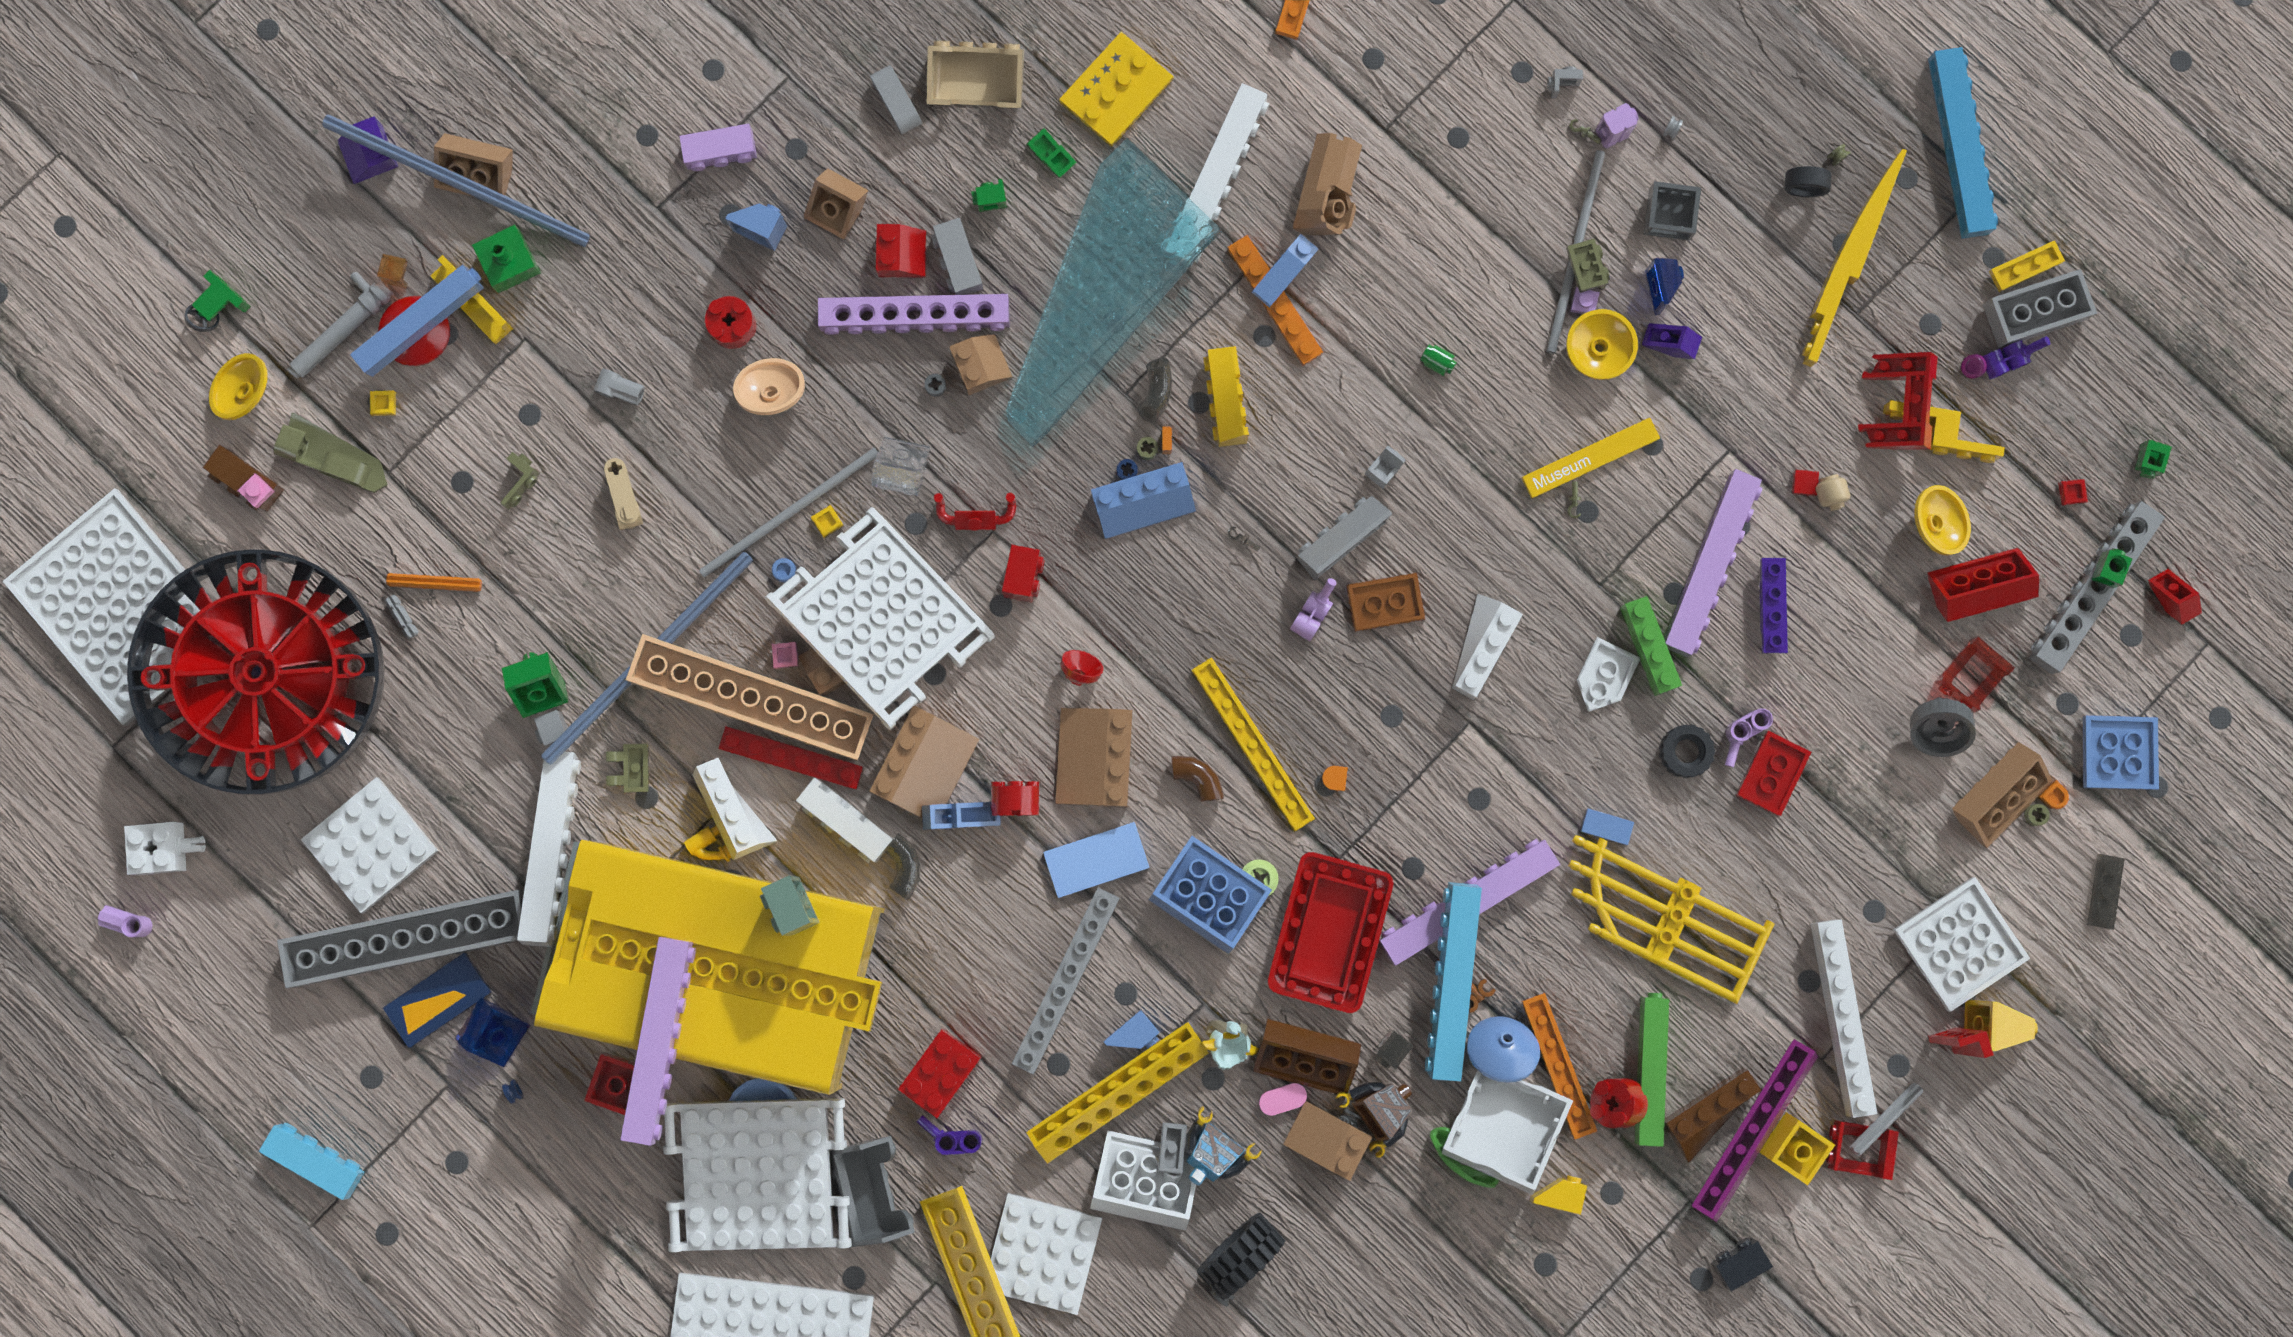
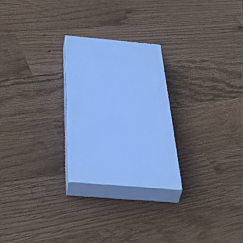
(1096, 860)

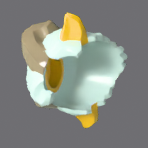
(1228, 1043)

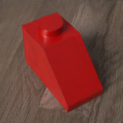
(2176, 596)

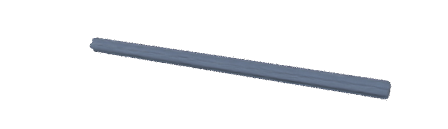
(455, 180)
(578, 727)

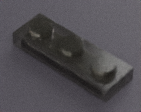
(2105, 891)

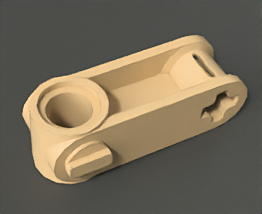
(622, 495)

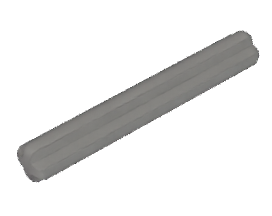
(1886, 1119)

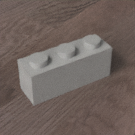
(957, 257)

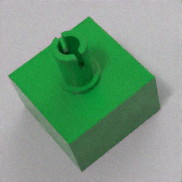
(506, 259)
(534, 684)

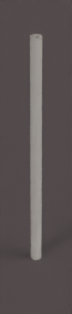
(1579, 237)
(789, 512)

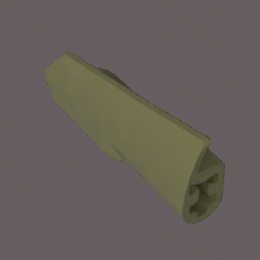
(329, 454)

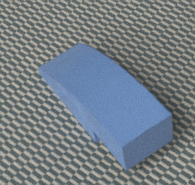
(958, 815)

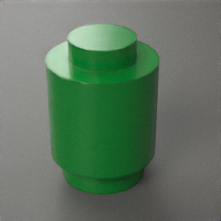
(1438, 360)

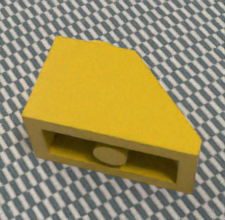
(1562, 1194)

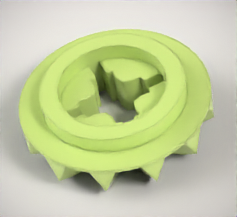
(1263, 867)

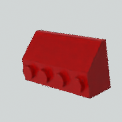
(1983, 584)

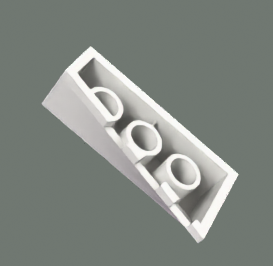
(1485, 640)
(733, 817)

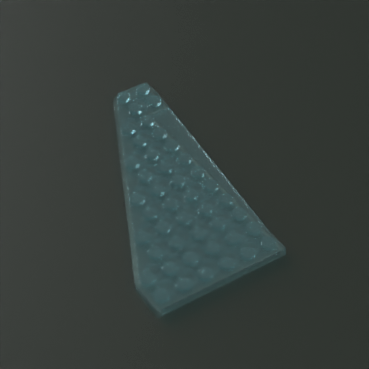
(1120, 263)

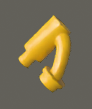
(703, 839)

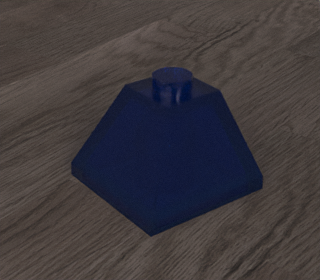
(1663, 281)

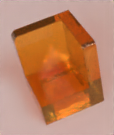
(392, 270)

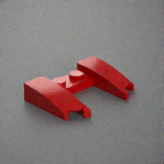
(1915, 430)

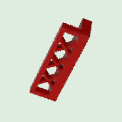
(1964, 1042)

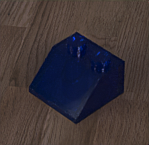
(491, 1032)

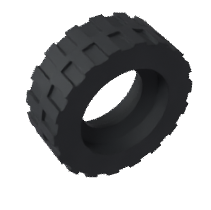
(1692, 733)

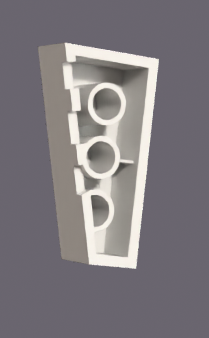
(845, 820)

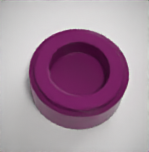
(1973, 366)

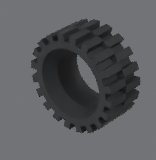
(1241, 1256)

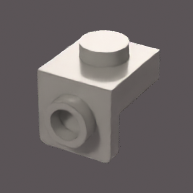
(1564, 77)
(1385, 467)

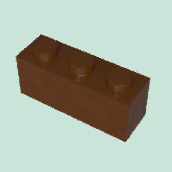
(235, 472)

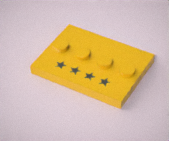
(1116, 89)

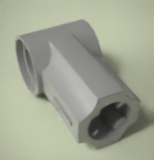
(613, 385)

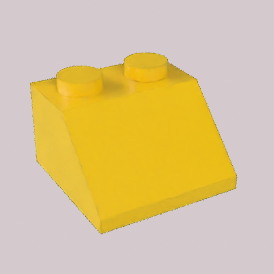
(1797, 1148)

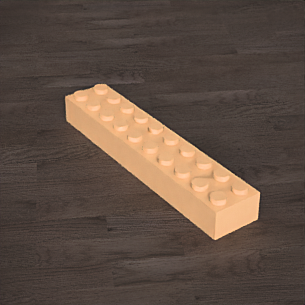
(749, 697)

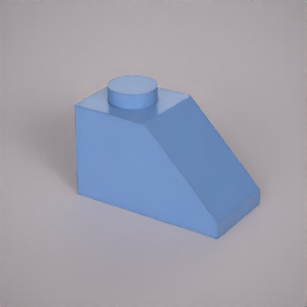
(1134, 1033)

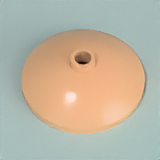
(769, 386)

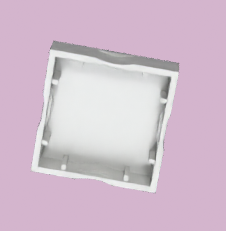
(1507, 1130)

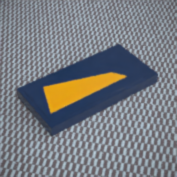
(437, 1000)

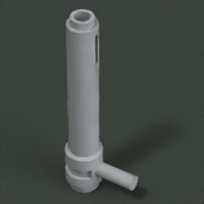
(367, 304)

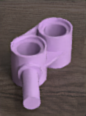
(1313, 611)
(1750, 729)

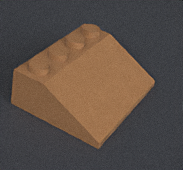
(1094, 757)
(924, 762)

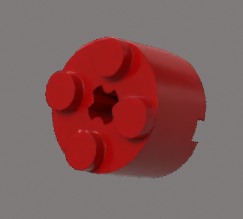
(741, 329)
(1015, 798)
(1618, 1103)

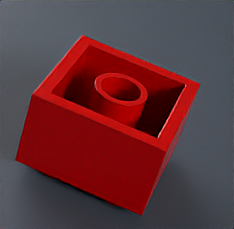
(1022, 573)
(611, 1083)

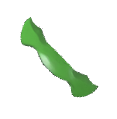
(1439, 1137)

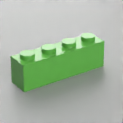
(1650, 646)

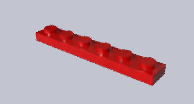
(791, 758)

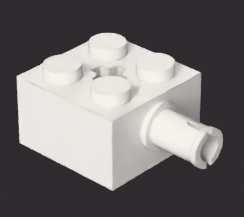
(170, 851)

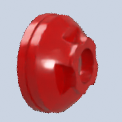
(1081, 667)

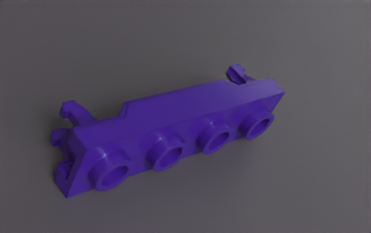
(1773, 605)

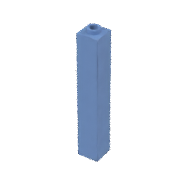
(417, 320)

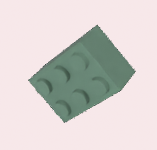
(789, 906)

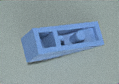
(1285, 270)

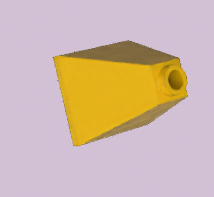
(2003, 1024)

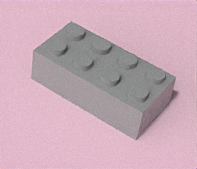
(2039, 308)

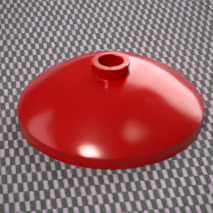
(426, 348)

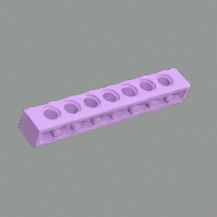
(831, 307)

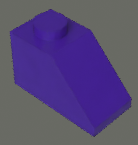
(1672, 340)

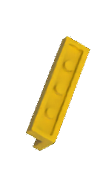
(477, 307)

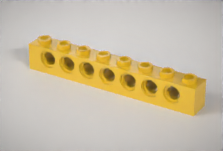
(1117, 1092)

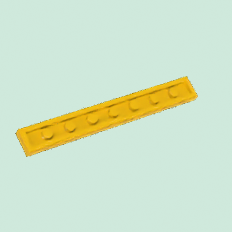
(1253, 744)

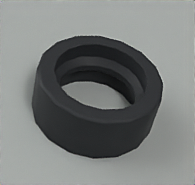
(1808, 181)

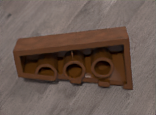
(1702, 1117)

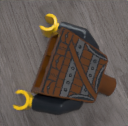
(1382, 1110)

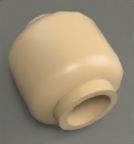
(1833, 492)

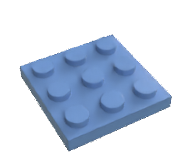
(2120, 752)

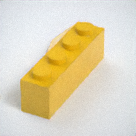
(1226, 396)

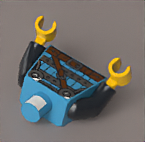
(1213, 1152)

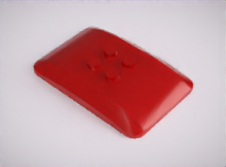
(1330, 932)

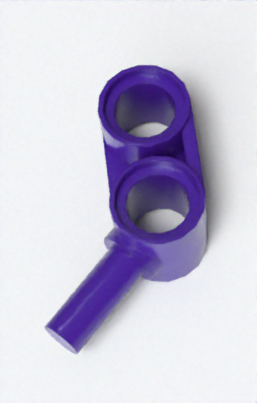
(2012, 357)
(958, 1138)

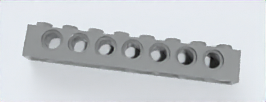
(2147, 522)
(1065, 981)

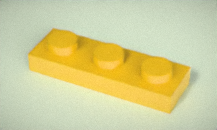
(2026, 266)

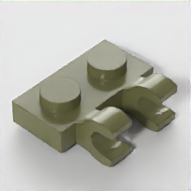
(635, 768)

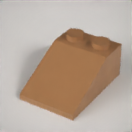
(1327, 1140)

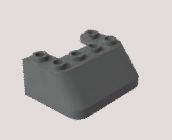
(861, 1175)

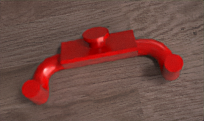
(975, 519)

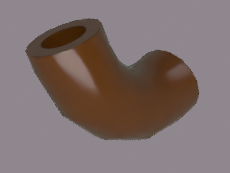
(1200, 774)

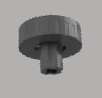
(1941, 716)

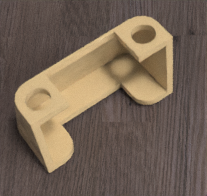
(975, 74)

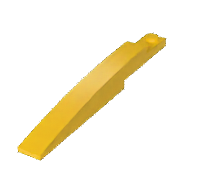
(1850, 260)

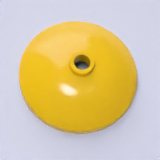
(1612, 333)
(238, 386)
(1942, 520)

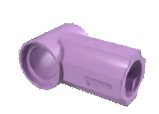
(124, 922)

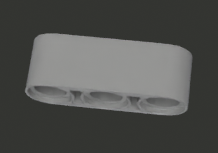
(895, 99)

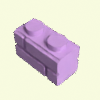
(1616, 125)

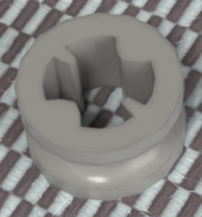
(1673, 127)

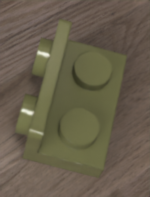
(1587, 265)

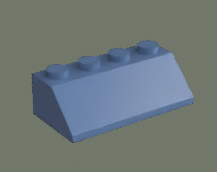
(1143, 500)

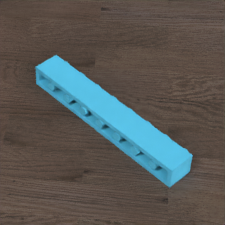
(1453, 981)

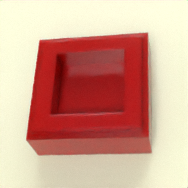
(1805, 482)
(2073, 492)

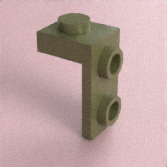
(528, 480)

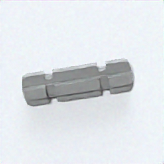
(401, 616)

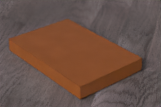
(1385, 602)

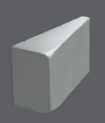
(1172, 1148)

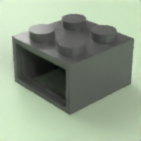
(1672, 211)

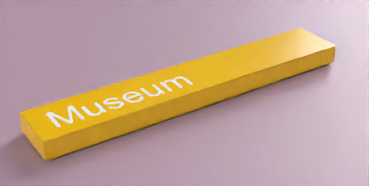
(1590, 458)

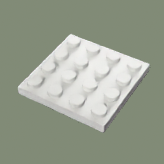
(369, 845)
(1961, 944)
(1044, 1252)

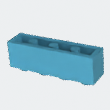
(312, 1161)

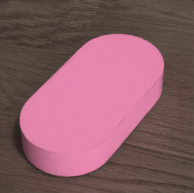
(1282, 1099)

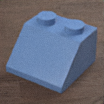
(759, 224)

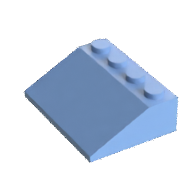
(1210, 895)

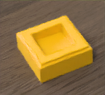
(382, 403)
(827, 521)

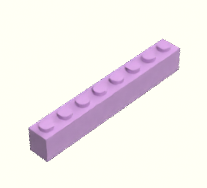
(1711, 563)
(1495, 884)
(657, 1041)

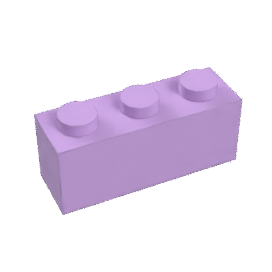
(718, 147)

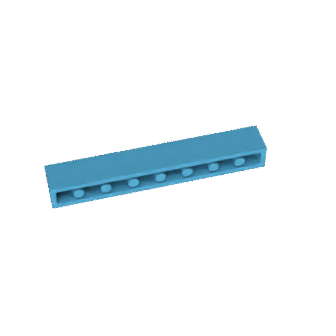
(1962, 143)

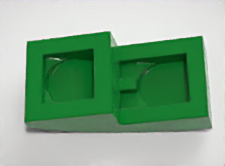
(1051, 153)

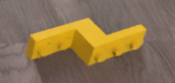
(1945, 434)

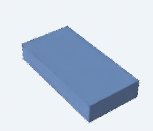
(1607, 826)

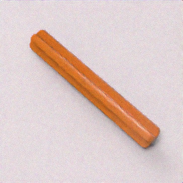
(434, 582)

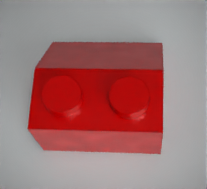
(900, 251)

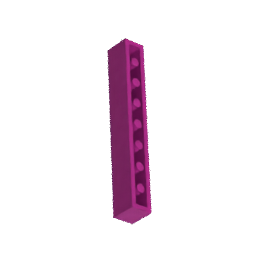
(1755, 1130)

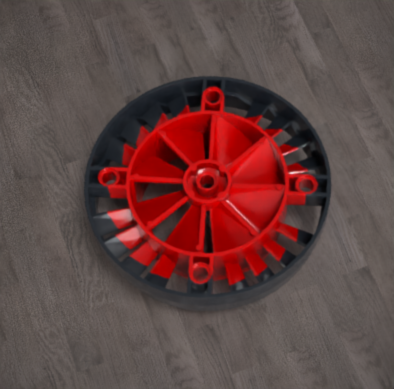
(230, 624)

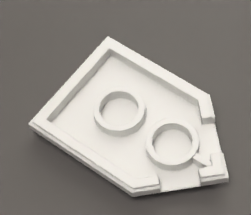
(1605, 674)

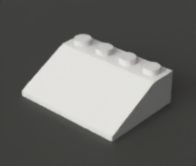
(1134, 1188)

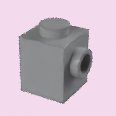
(550, 727)

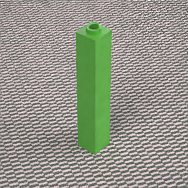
(1652, 1067)

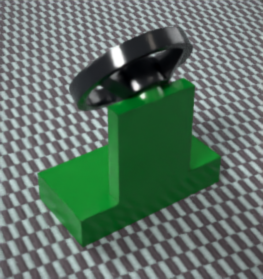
(212, 302)

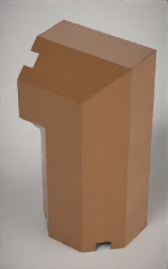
(1327, 187)

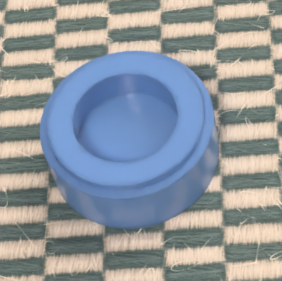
(783, 570)

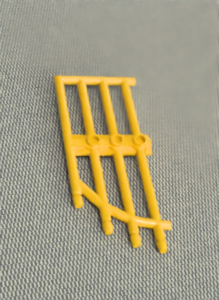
(1673, 918)

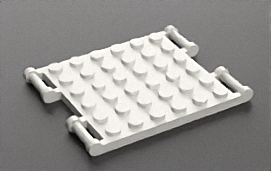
(880, 617)
(757, 1174)

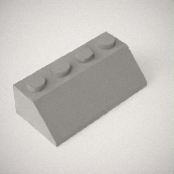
(1343, 537)

